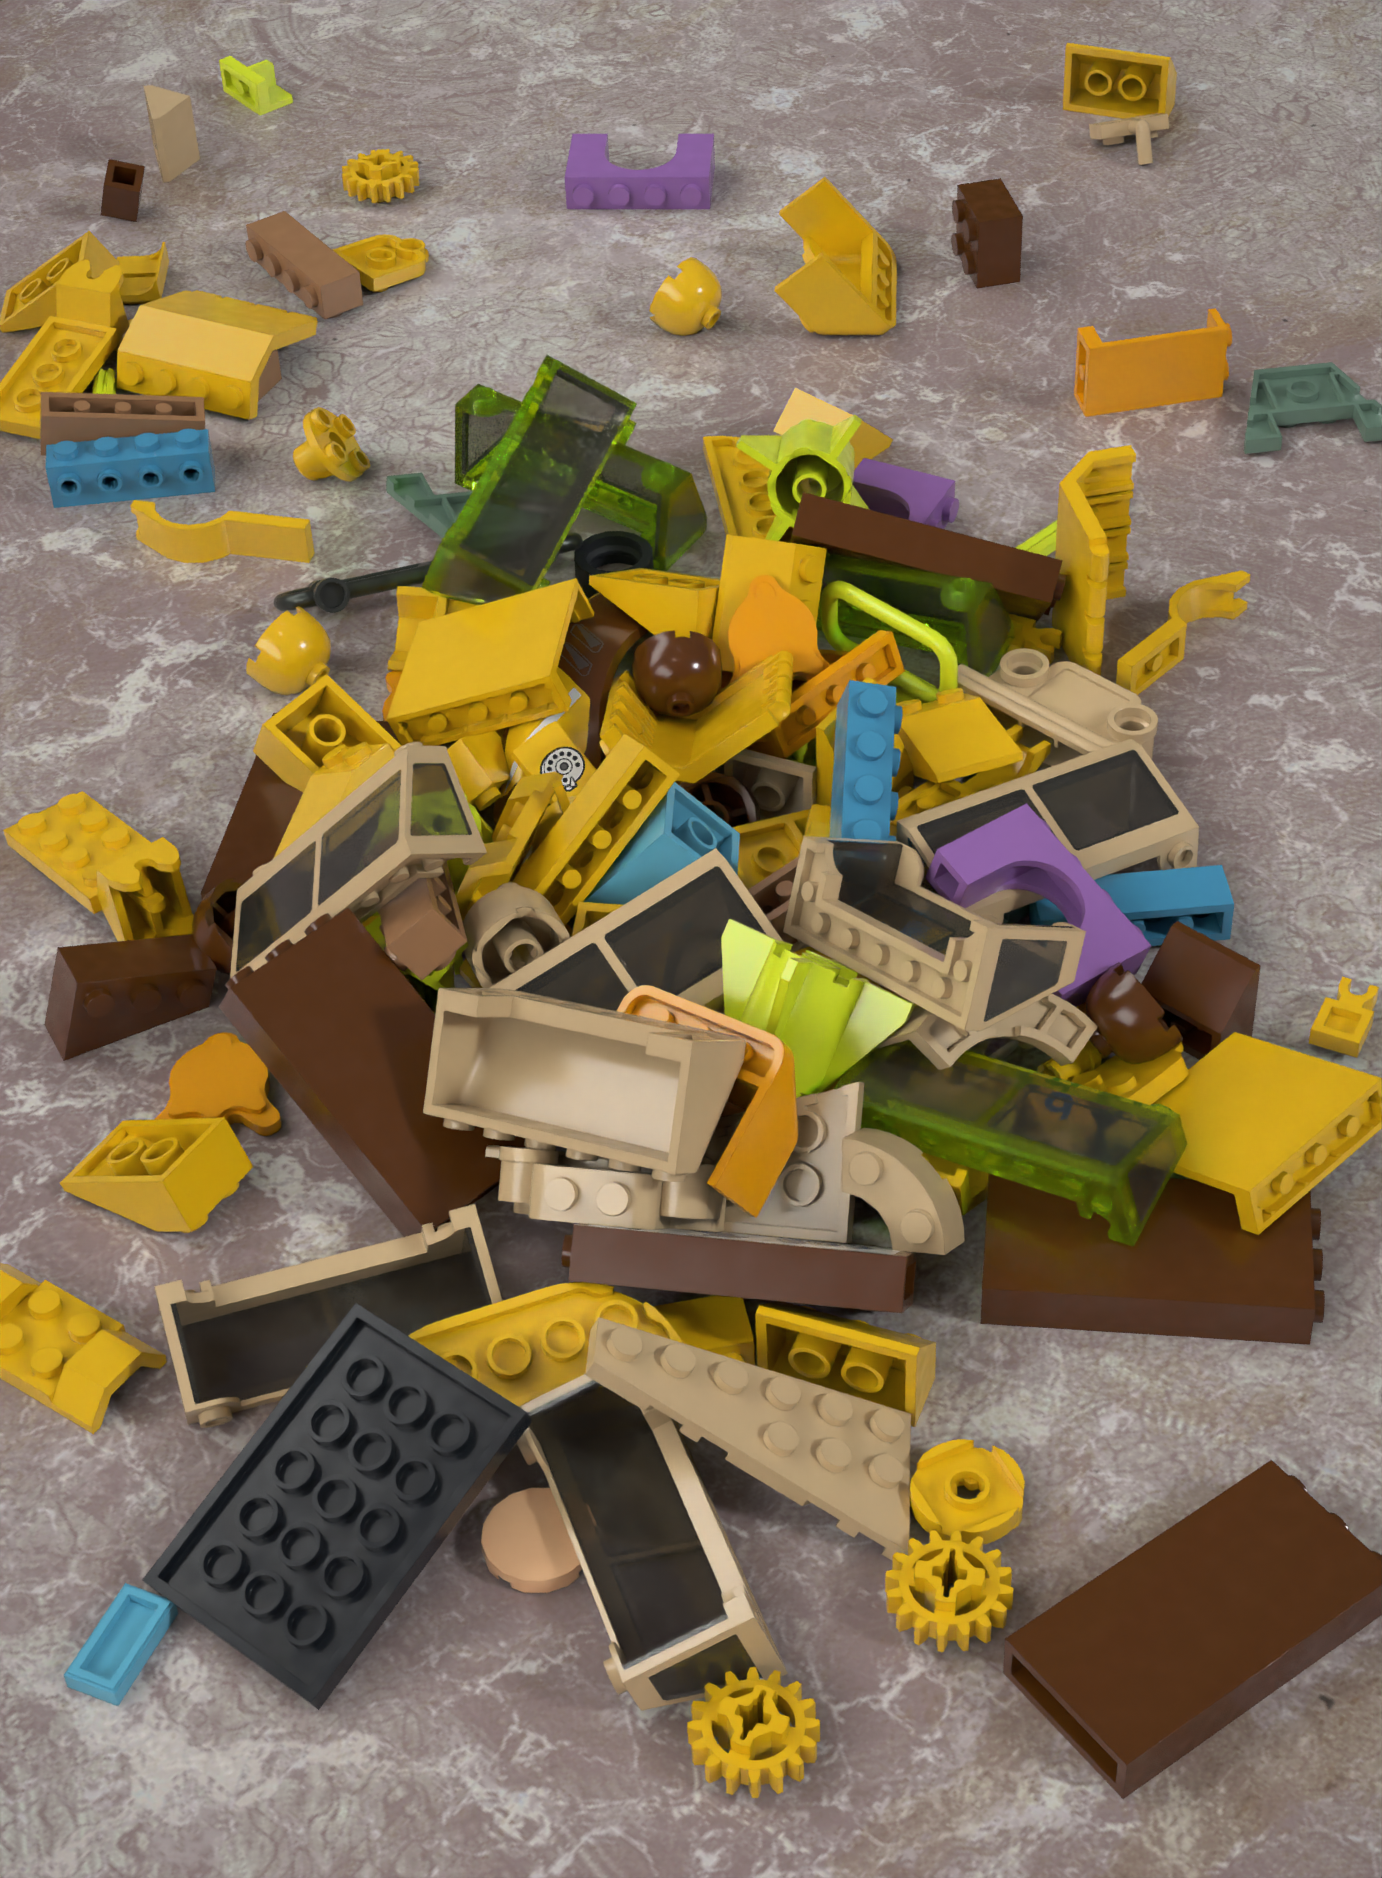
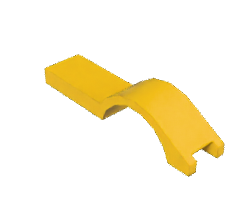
(230, 534)
(1166, 645)
(936, 794)

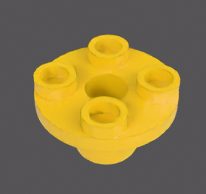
(329, 448)

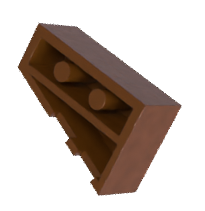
(124, 989)

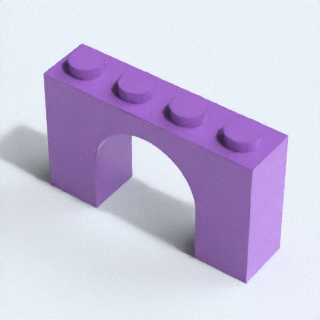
(678, 184)
(906, 493)
(1026, 855)

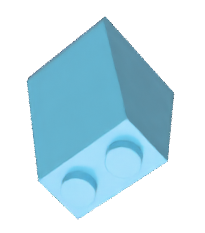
(666, 842)

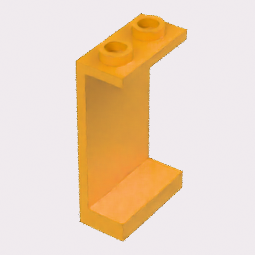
(1151, 368)

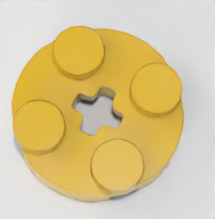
(957, 1464)

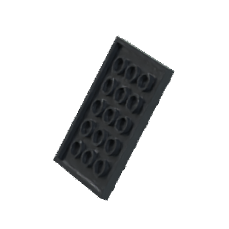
(337, 1503)

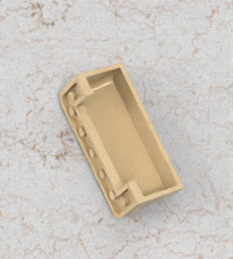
(579, 1078)

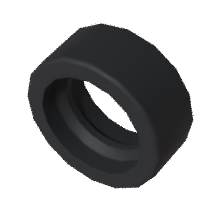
(610, 548)

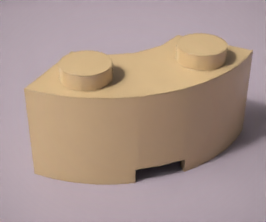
(904, 1190)

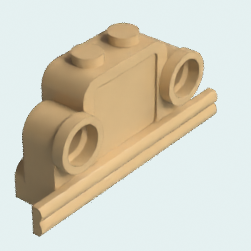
(1060, 705)
(591, 1193)

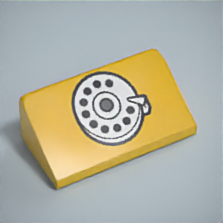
(555, 751)

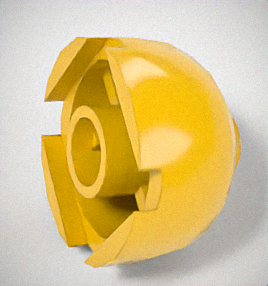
(688, 301)
(291, 654)

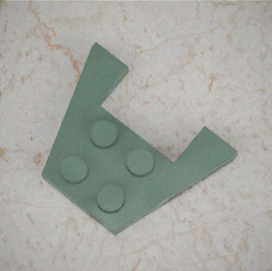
(1304, 396)
(416, 496)

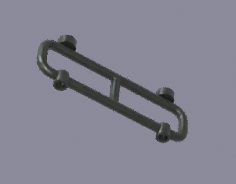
(334, 594)

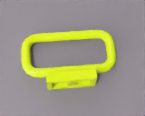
(907, 684)

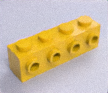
(597, 826)

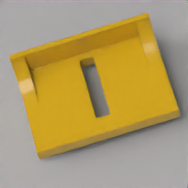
(143, 276)

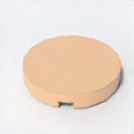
(529, 1543)

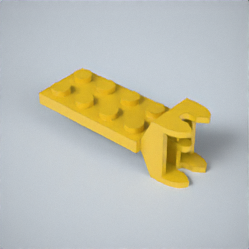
(67, 347)
(107, 867)

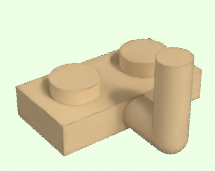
(1143, 126)

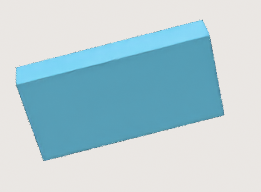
(121, 1644)

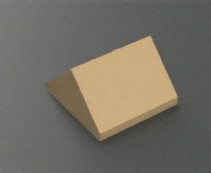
(171, 130)
(775, 782)

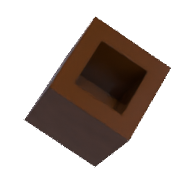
(122, 190)

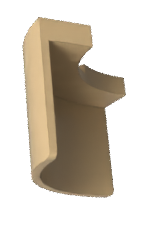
(1047, 1024)

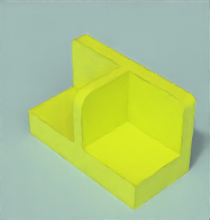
(253, 85)

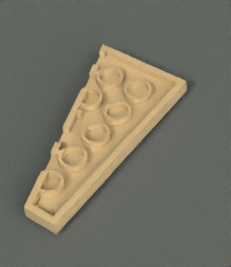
(808, 1192)
(775, 1427)

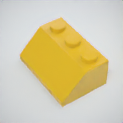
(1117, 82)
(793, 565)
(846, 1355)

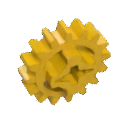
(380, 176)
(974, 1604)
(758, 1737)

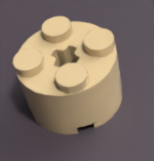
(510, 931)

